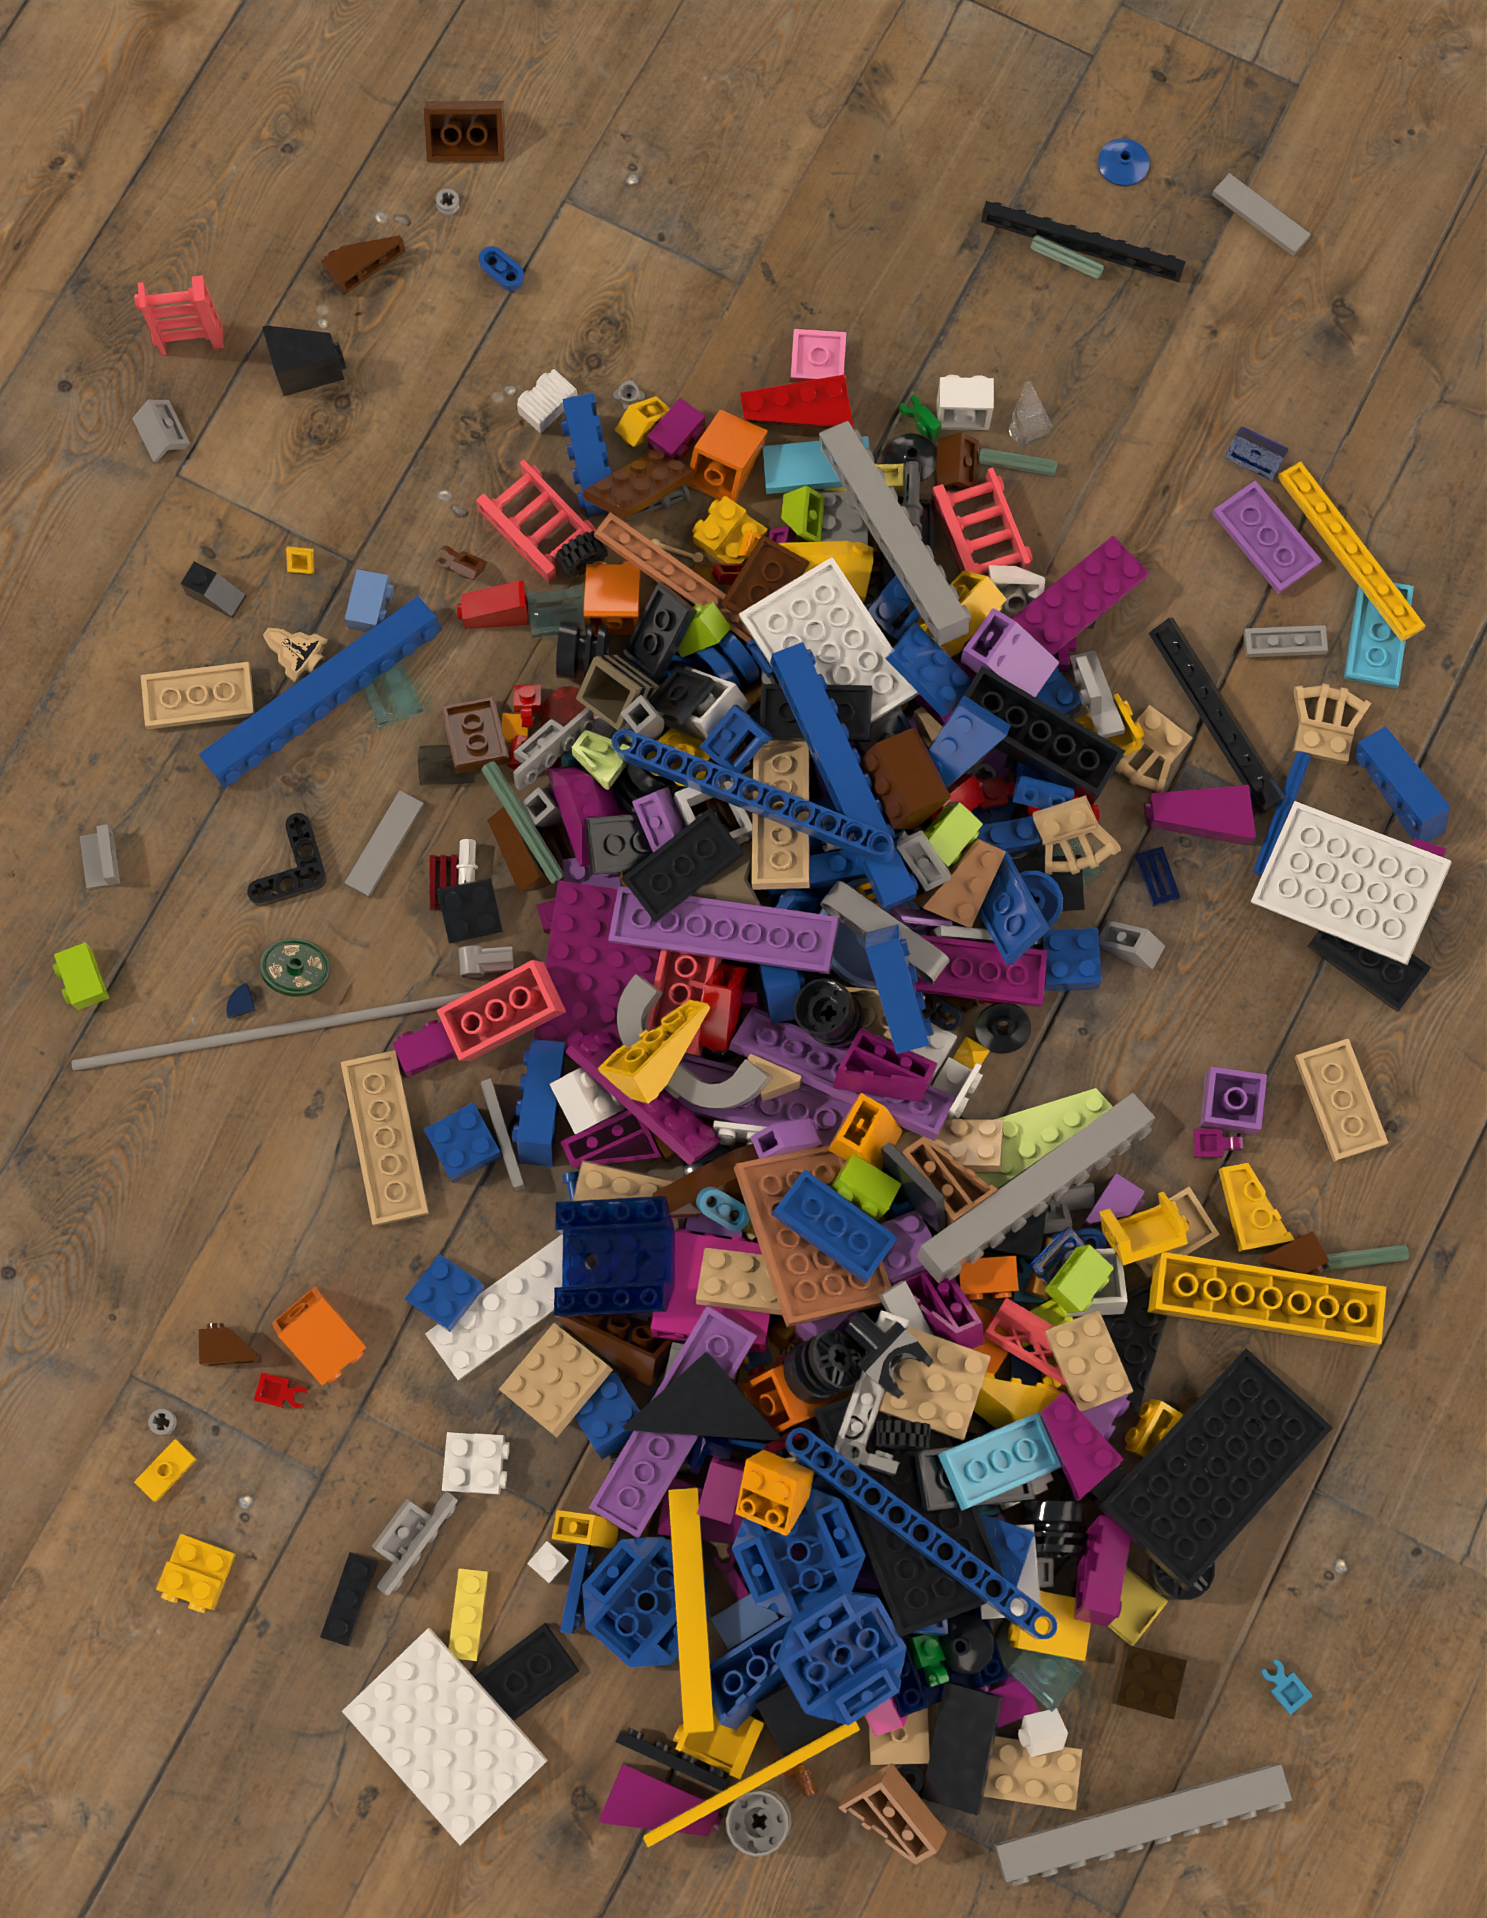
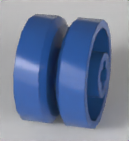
(728, 662)
(1047, 892)

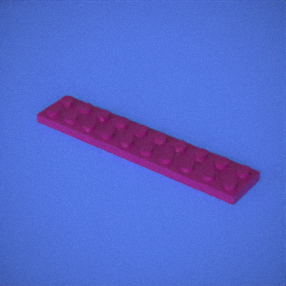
(1072, 602)

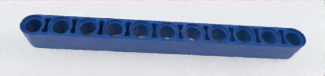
(762, 804)
(935, 1536)

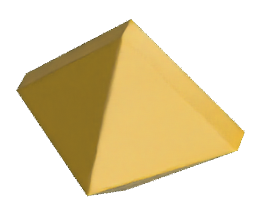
(300, 560)
(970, 1053)

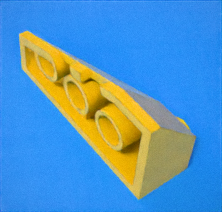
(852, 558)

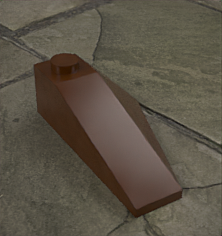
(718, 1174)
(624, 1343)

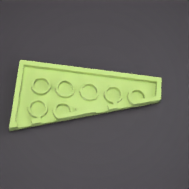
(1040, 1130)

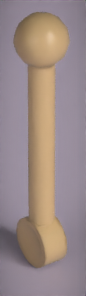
(697, 557)

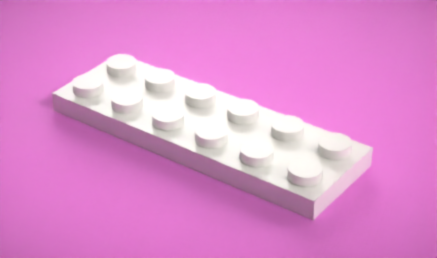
(502, 1312)

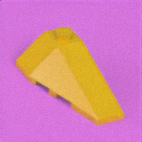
(651, 1061)
(1010, 1401)

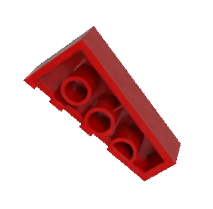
(805, 403)

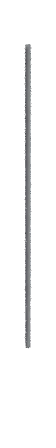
(264, 1032)

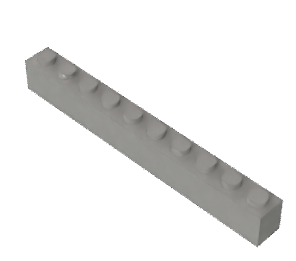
(894, 533)
(1034, 1188)
(1142, 1822)

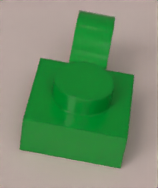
(924, 420)
(927, 1654)

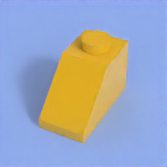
(640, 420)
(585, 1529)

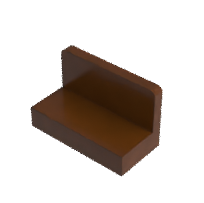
(957, 461)

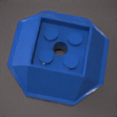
(794, 1585)
(613, 1607)
(861, 1676)

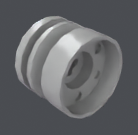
(753, 1839)

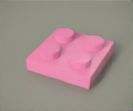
(817, 354)

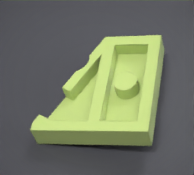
(599, 757)

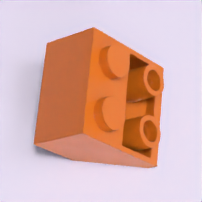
(989, 1275)

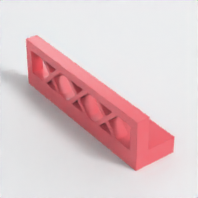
(1028, 1328)

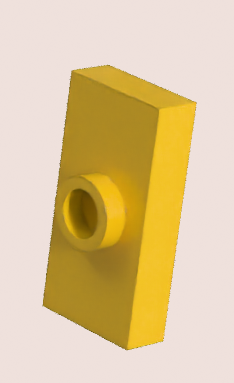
(165, 1470)

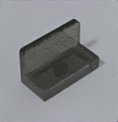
(437, 767)

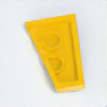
(1250, 1211)

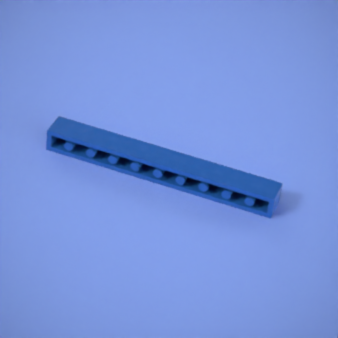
(320, 692)
(840, 768)
(844, 866)

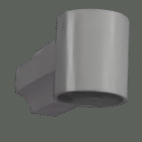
(477, 962)

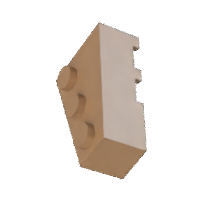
(969, 883)
(957, 1184)
(895, 1812)

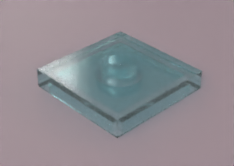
(1045, 1676)

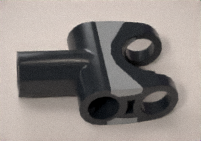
(885, 1350)

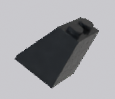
(303, 358)

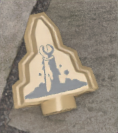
(296, 651)

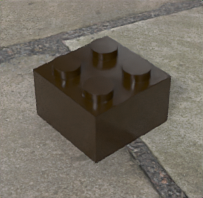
(1149, 1681)

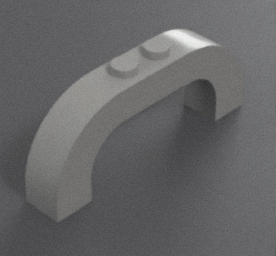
(640, 718)
(738, 1090)

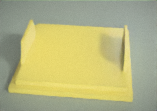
(1139, 1608)

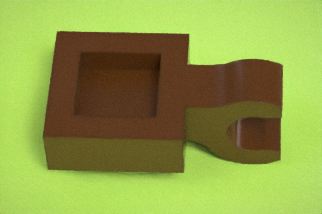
(463, 563)

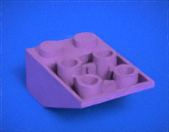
(1010, 653)

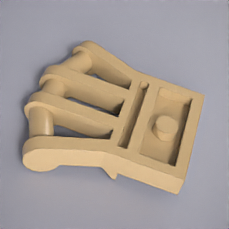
(1324, 739)
(1164, 742)
(1069, 821)

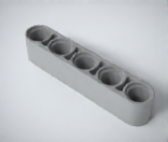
(864, 916)

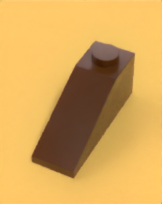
(359, 261)

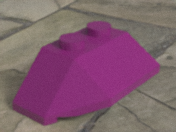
(580, 798)

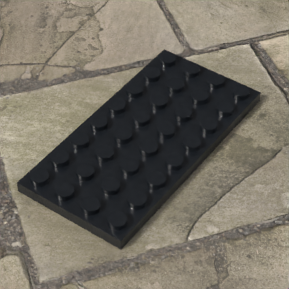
(1215, 1469)
(910, 1583)

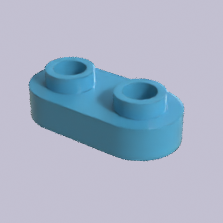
(721, 1208)

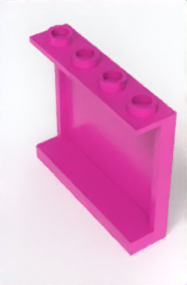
(682, 1309)

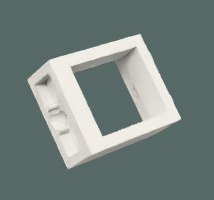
(689, 797)

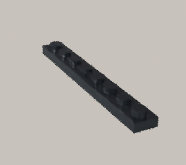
(1082, 241)
(1216, 715)

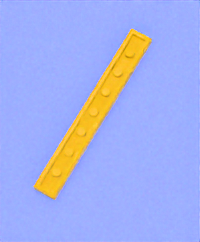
(1351, 551)
(691, 1611)
(749, 1783)

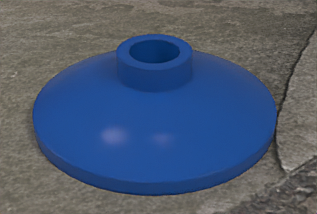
(1121, 171)

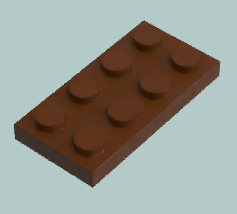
(639, 484)

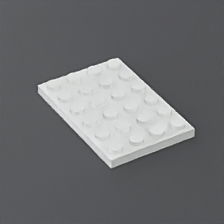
(836, 627)
(1351, 882)
(444, 1736)

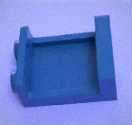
(1038, 791)

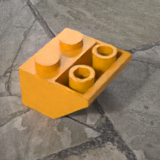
(865, 1131)
(773, 1491)

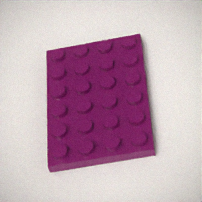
(587, 967)

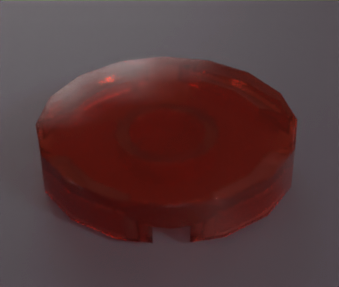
(561, 706)

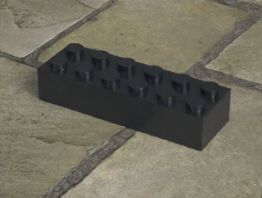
(1046, 737)

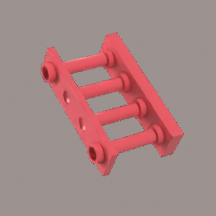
(200, 304)
(954, 525)
(510, 527)

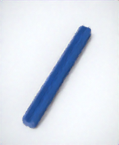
(1283, 809)

